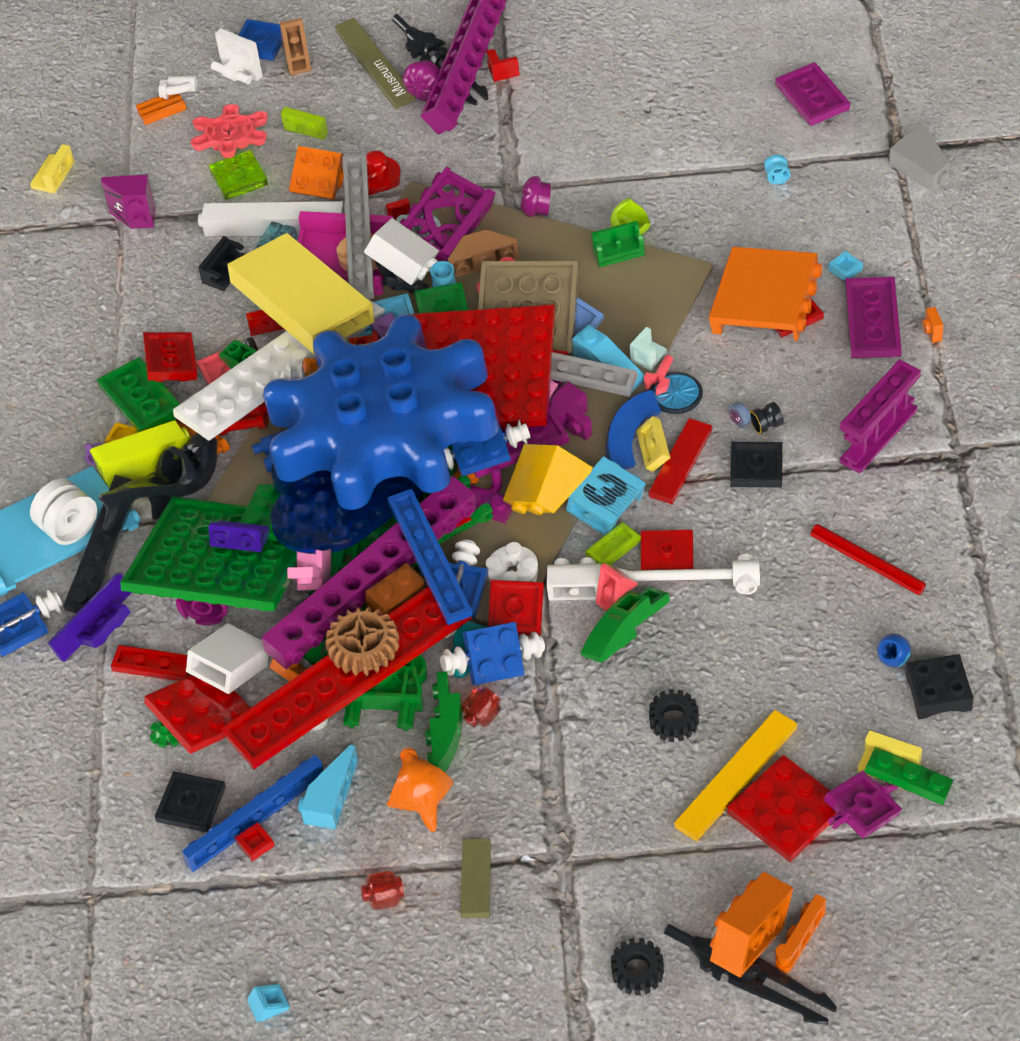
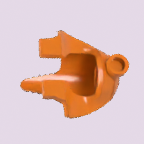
(419, 787)

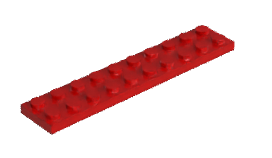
(327, 689)

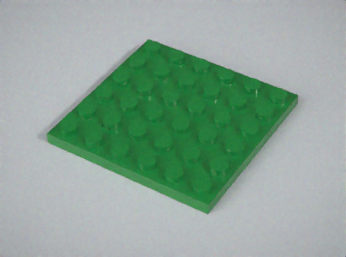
(183, 565)

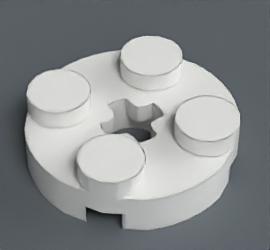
(512, 555)

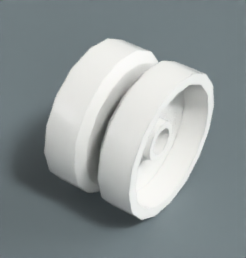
(63, 511)

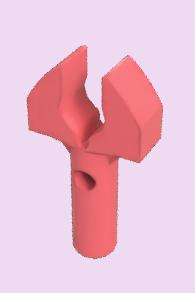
(659, 376)

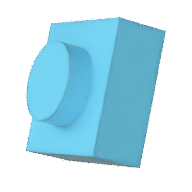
(845, 266)

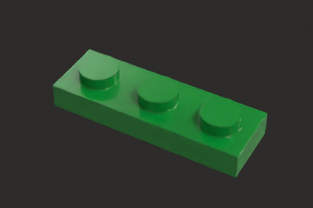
(908, 776)

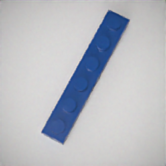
(429, 557)
(257, 810)

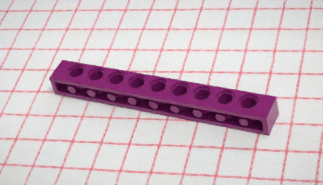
(461, 64)
(356, 574)

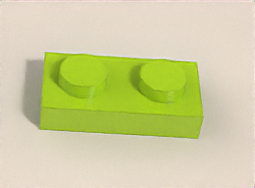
(304, 123)

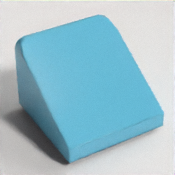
(267, 1001)

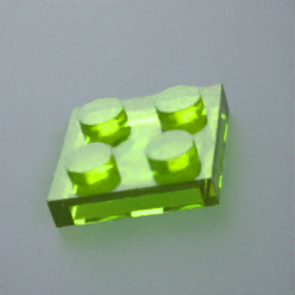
(238, 175)

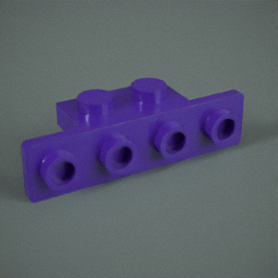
(93, 621)

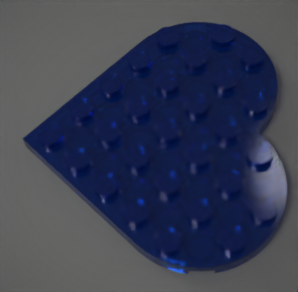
(312, 520)

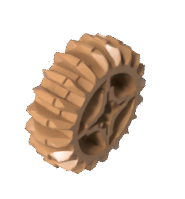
(346, 636)

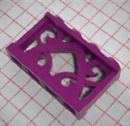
(476, 207)

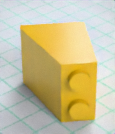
(544, 479)

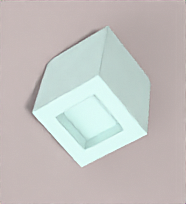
(645, 351)

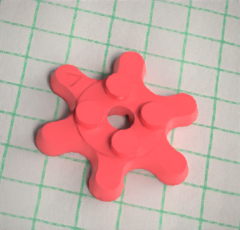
(241, 126)

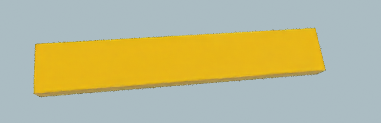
(735, 775)

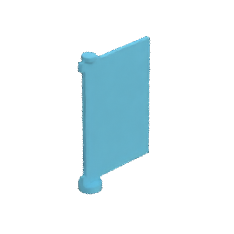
(29, 549)

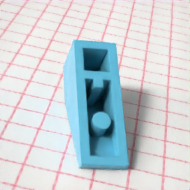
(597, 347)
(328, 792)

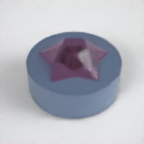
(739, 414)

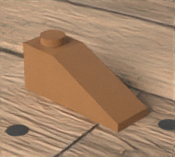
(295, 46)

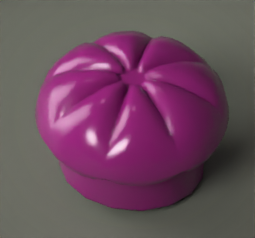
(420, 78)
(535, 197)

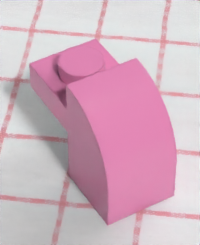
(311, 570)

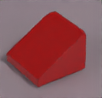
(397, 208)

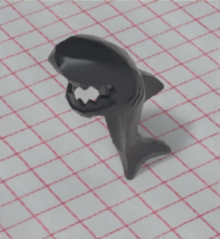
(172, 479)

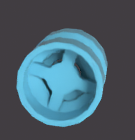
(442, 273)

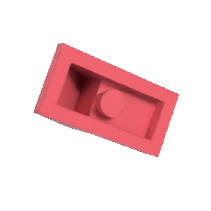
(612, 586)

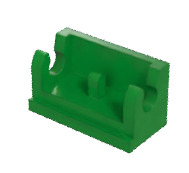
(617, 244)

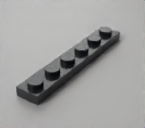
(96, 557)

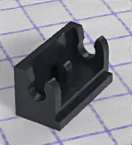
(215, 266)

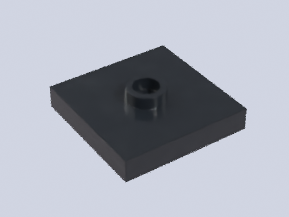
(756, 464)
(190, 801)

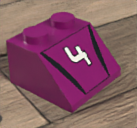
(130, 200)

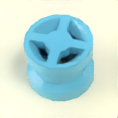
(777, 169)

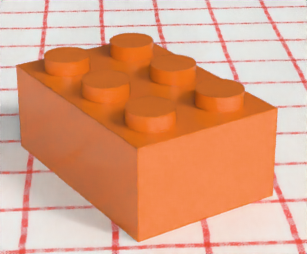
(750, 923)

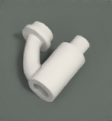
(177, 85)

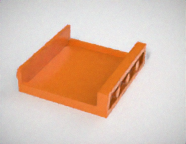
(766, 290)

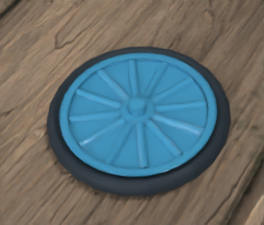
(682, 395)

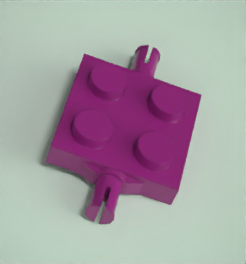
(862, 804)

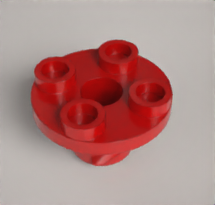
(382, 172)

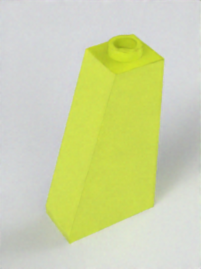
(137, 453)

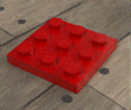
(195, 711)
(783, 808)

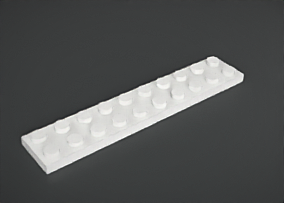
(242, 387)

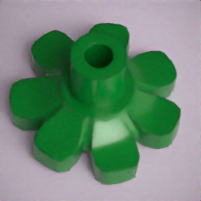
(162, 735)

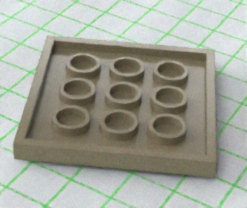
(534, 284)

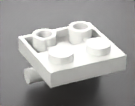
(238, 57)

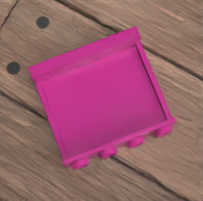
(324, 231)

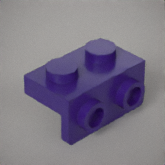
(238, 535)

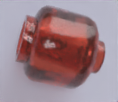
(481, 707)
(382, 890)

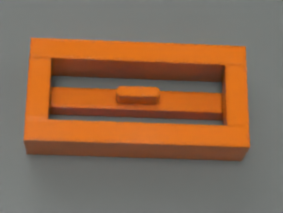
(160, 108)

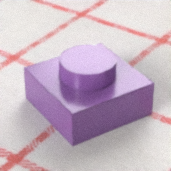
(382, 324)

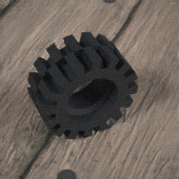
(673, 728)
(637, 981)

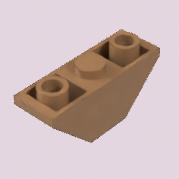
(480, 247)

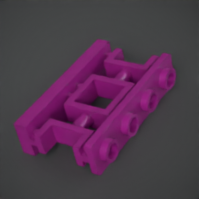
(879, 416)

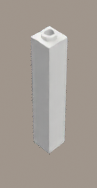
(254, 218)

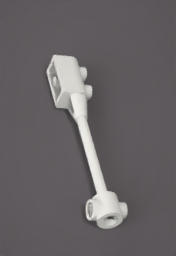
(581, 580)

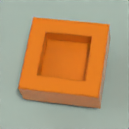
(933, 324)

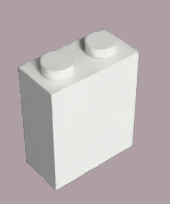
(402, 251)
(227, 658)

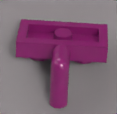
(501, 509)

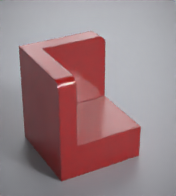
(503, 68)

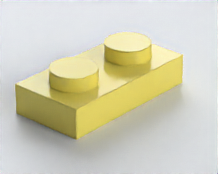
(653, 444)

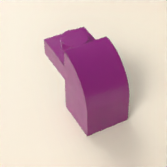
(569, 407)

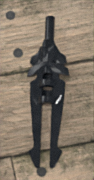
(423, 43)
(703, 951)

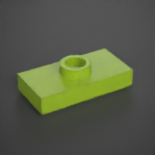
(613, 545)

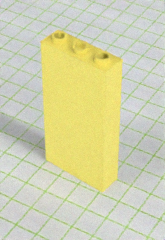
(300, 291)

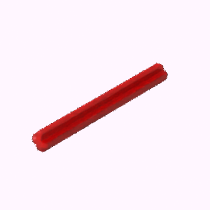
(868, 559)

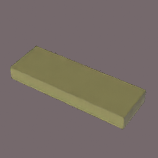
(476, 878)

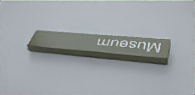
(374, 62)

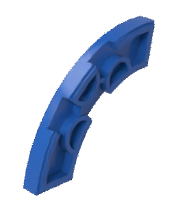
(624, 426)

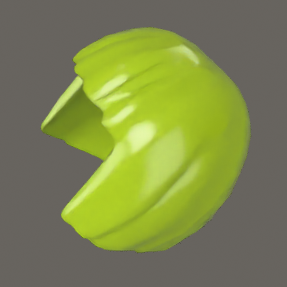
(629, 211)

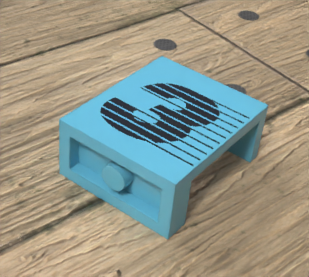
(604, 495)

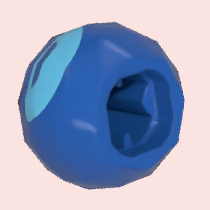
(894, 650)

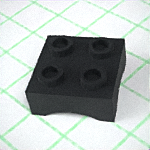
(939, 685)

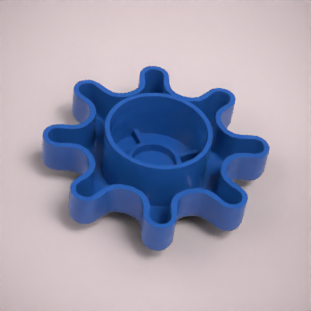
(380, 411)

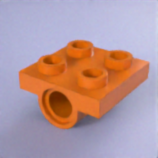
(317, 173)

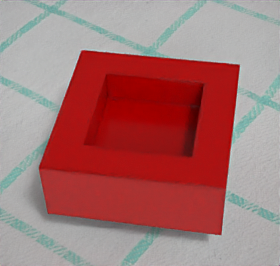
(254, 841)

